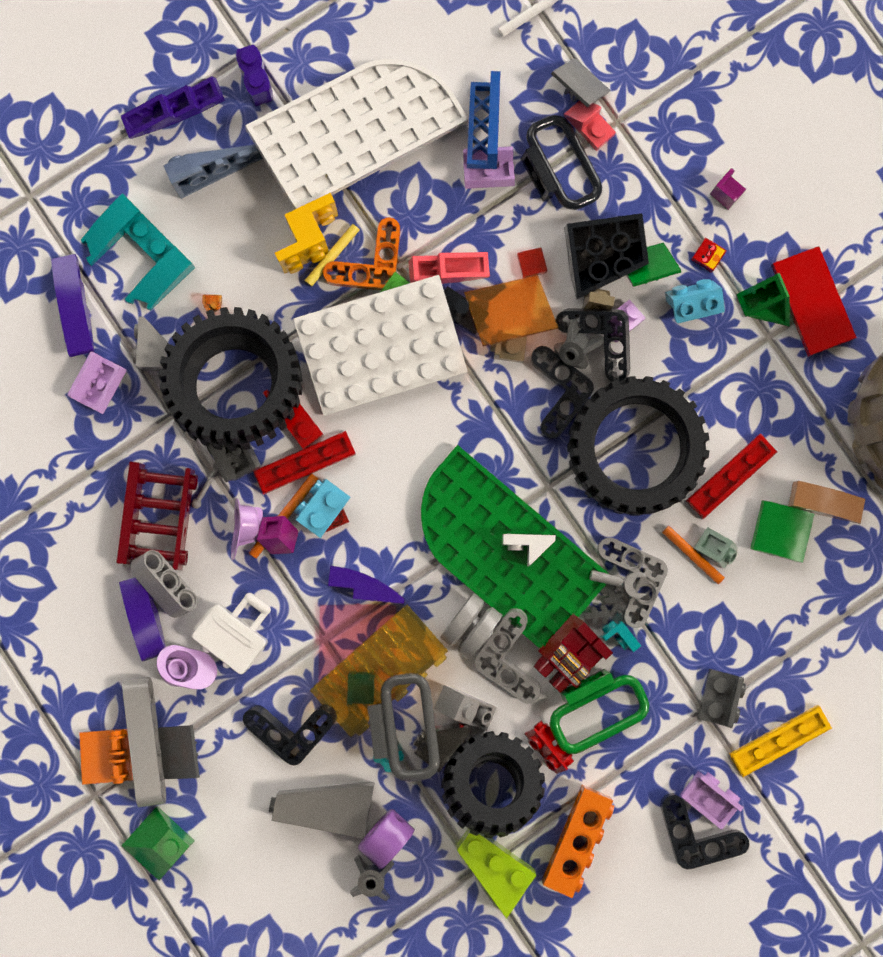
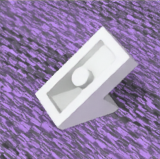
(535, 544)

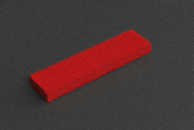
(304, 462)
(731, 476)

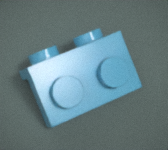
(695, 300)
(321, 507)

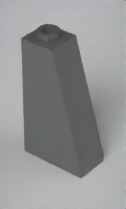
(326, 808)

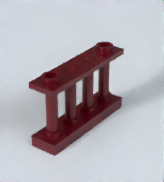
(135, 500)

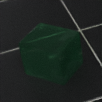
(360, 687)

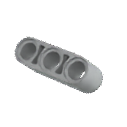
(163, 584)

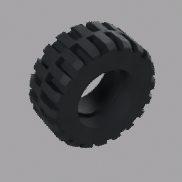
(516, 761)

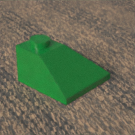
(158, 843)

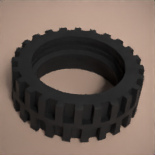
(681, 414)

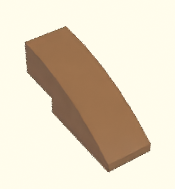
(826, 502)

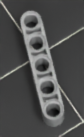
(144, 742)

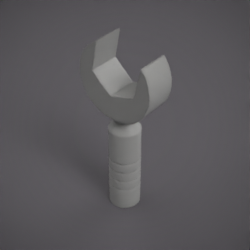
(627, 582)

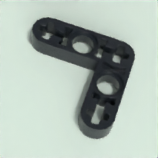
(607, 328)
(570, 393)
(288, 739)
(689, 843)

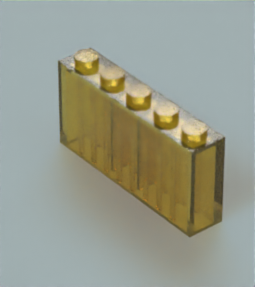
(396, 648)

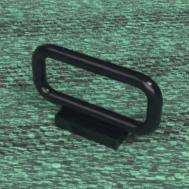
(542, 172)

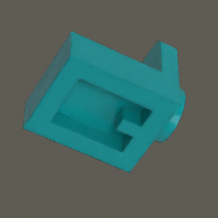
(625, 637)

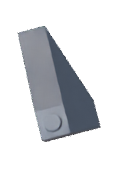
(202, 169)

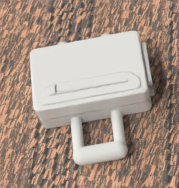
(230, 637)

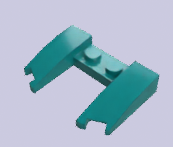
(170, 262)

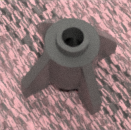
(576, 346)
(374, 873)

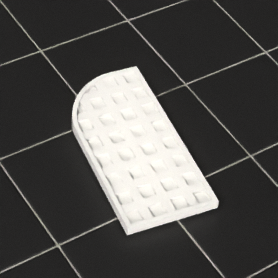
(354, 127)

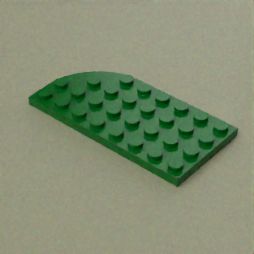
(464, 524)

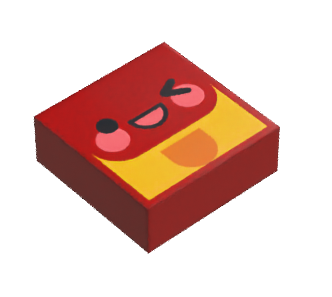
(708, 255)

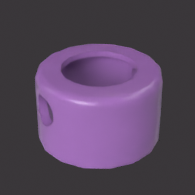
(386, 838)

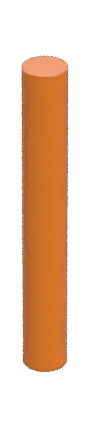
(689, 551)

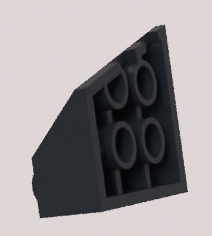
(604, 251)

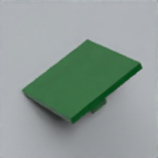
(660, 266)

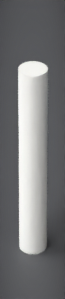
(525, 16)

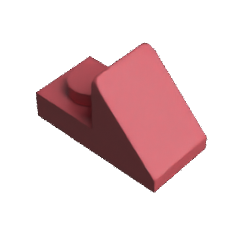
(590, 124)

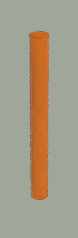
(289, 509)

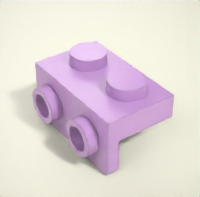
(484, 178)
(96, 382)
(710, 800)

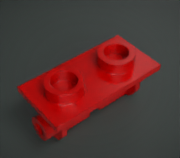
(541, 740)

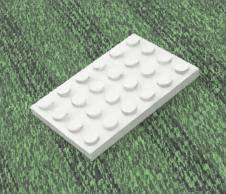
(380, 345)

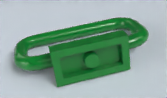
(588, 691)

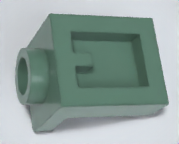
(717, 547)

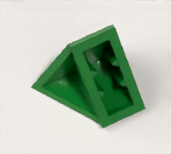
(767, 301)

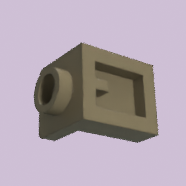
(598, 300)
(510, 350)

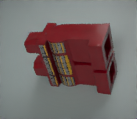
(572, 653)

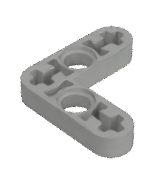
(654, 583)
(498, 653)

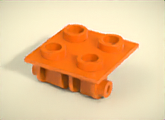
(105, 757)

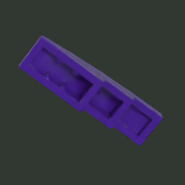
(173, 108)
(72, 305)

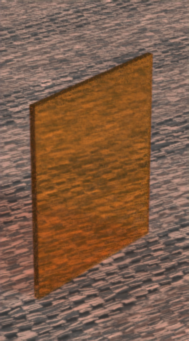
(510, 310)

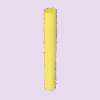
(332, 254)

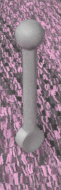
(196, 503)

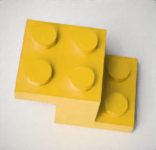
(309, 239)

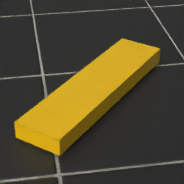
(780, 741)

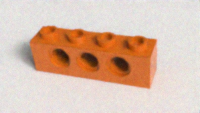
(554, 875)

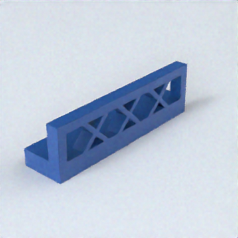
(493, 120)

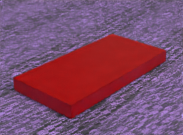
(814, 301)

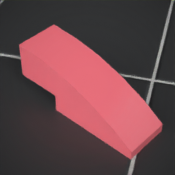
(450, 267)

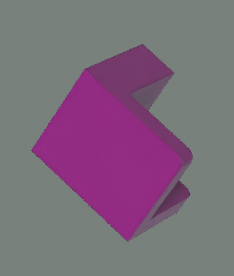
(728, 190)
(277, 535)

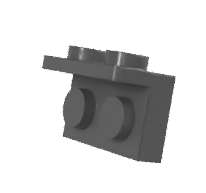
(721, 698)

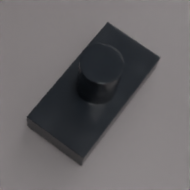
(460, 310)

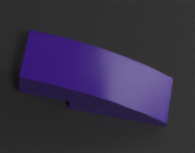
(364, 585)
(143, 619)

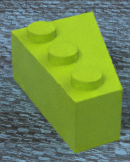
(497, 869)

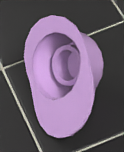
(246, 525)
(186, 667)

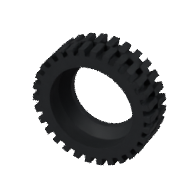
(220, 335)

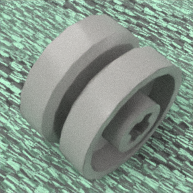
(474, 628)

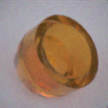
(212, 302)

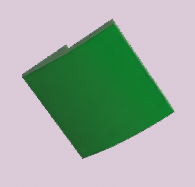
(782, 531)

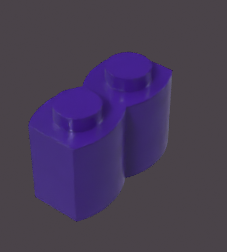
(254, 75)

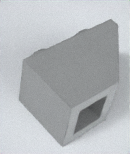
(149, 346)
(465, 708)

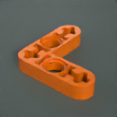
(380, 266)

